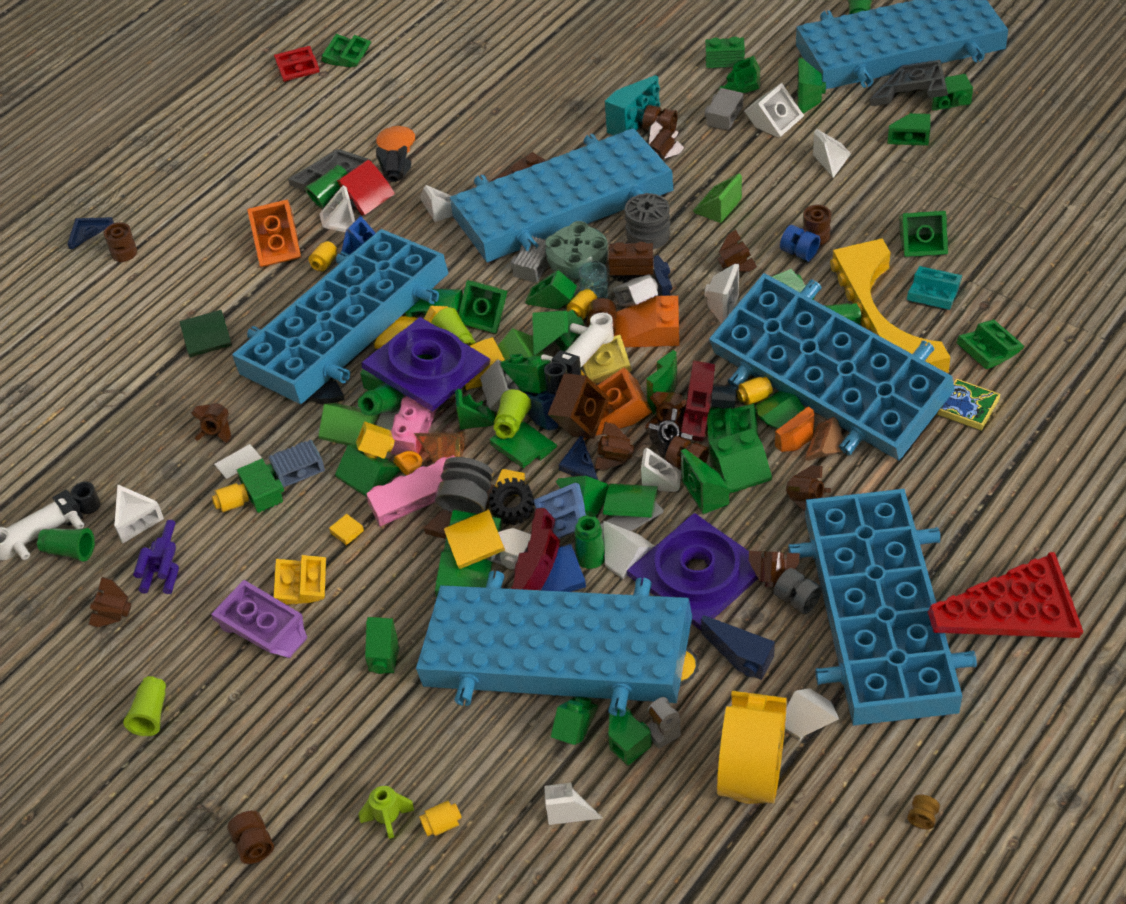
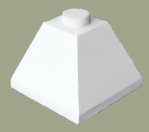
(774, 111)
(723, 292)

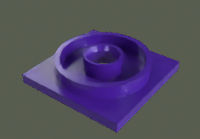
(420, 379)
(707, 589)

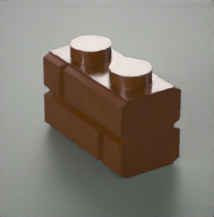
(631, 258)

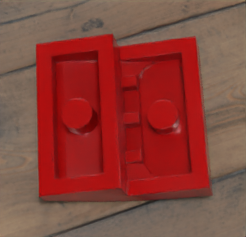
(296, 63)
(366, 187)

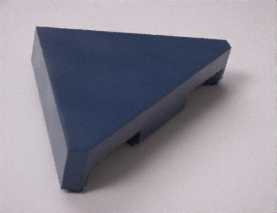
(86, 228)
(578, 461)

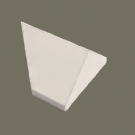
(829, 152)
(436, 203)
(338, 212)
(659, 472)
(134, 513)
(623, 548)
(808, 713)
(566, 805)

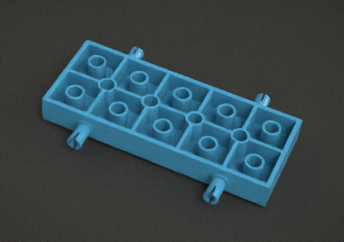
(910, 32)
(557, 192)
(340, 316)
(833, 365)
(879, 608)
(556, 643)

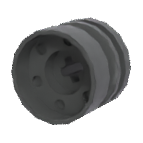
(647, 219)
(464, 485)

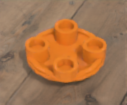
(395, 137)

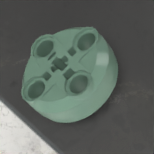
(574, 246)

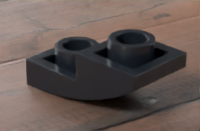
(723, 396)

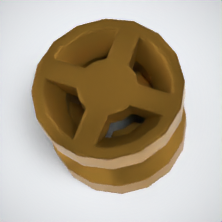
(923, 812)

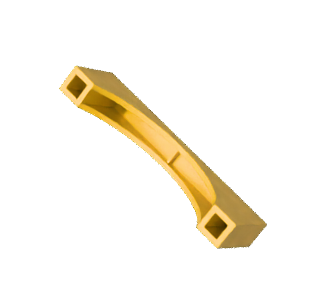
(857, 271)

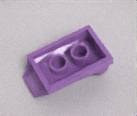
(261, 620)

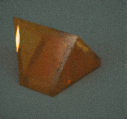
(442, 443)

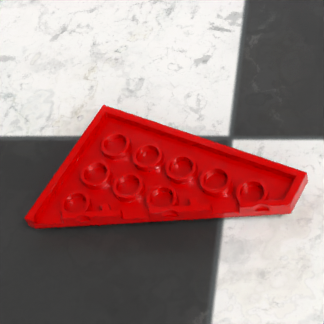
(1020, 603)

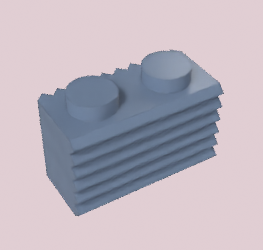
(296, 463)

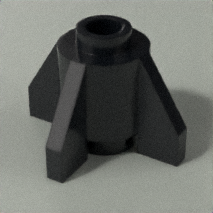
(393, 163)
(663, 432)

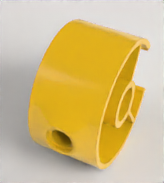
(751, 748)

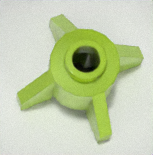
(385, 806)

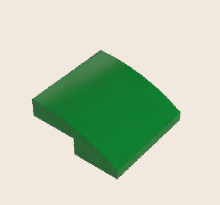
(345, 51)
(990, 344)
(663, 379)
(731, 421)
(524, 445)
(630, 500)
(470, 576)

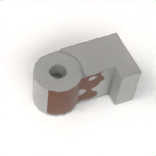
(664, 722)

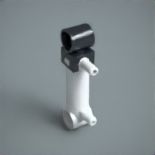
(580, 351)
(65, 509)

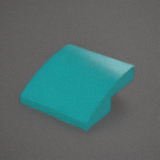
(934, 287)

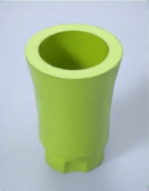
(450, 321)
(511, 412)
(146, 708)

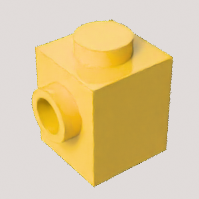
(375, 441)

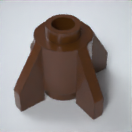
(663, 141)
(735, 253)
(666, 401)
(213, 420)
(613, 448)
(806, 486)
(772, 565)
(109, 605)

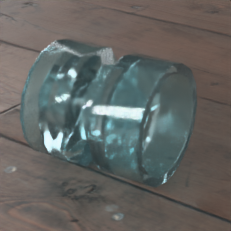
(594, 277)

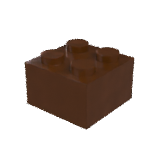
(579, 406)

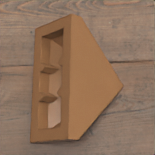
(825, 440)

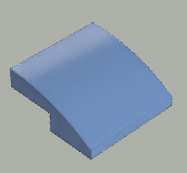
(565, 506)

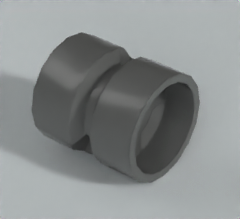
(795, 589)

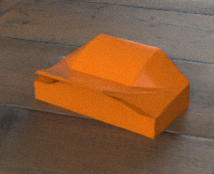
(796, 431)

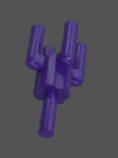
(159, 560)

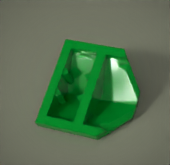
(779, 409)

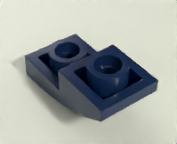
(661, 272)

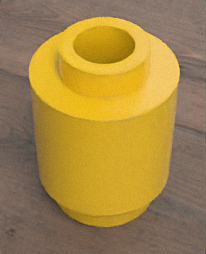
(323, 256)
(580, 303)
(754, 390)
(230, 497)
(440, 818)

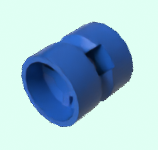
(800, 243)

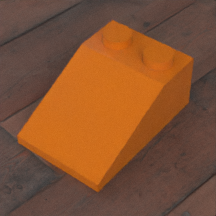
(274, 233)
(650, 323)
(626, 401)

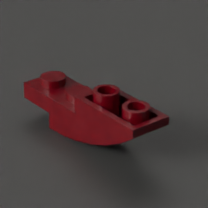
(698, 399)
(536, 564)

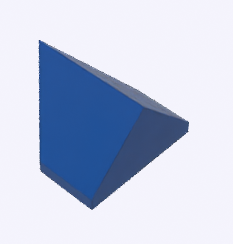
(356, 235)

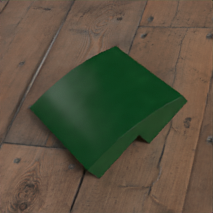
(205, 333)

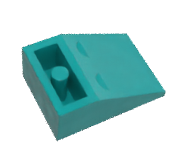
(627, 105)

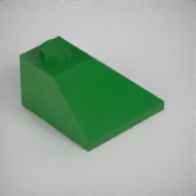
(809, 86)
(482, 306)
(703, 483)

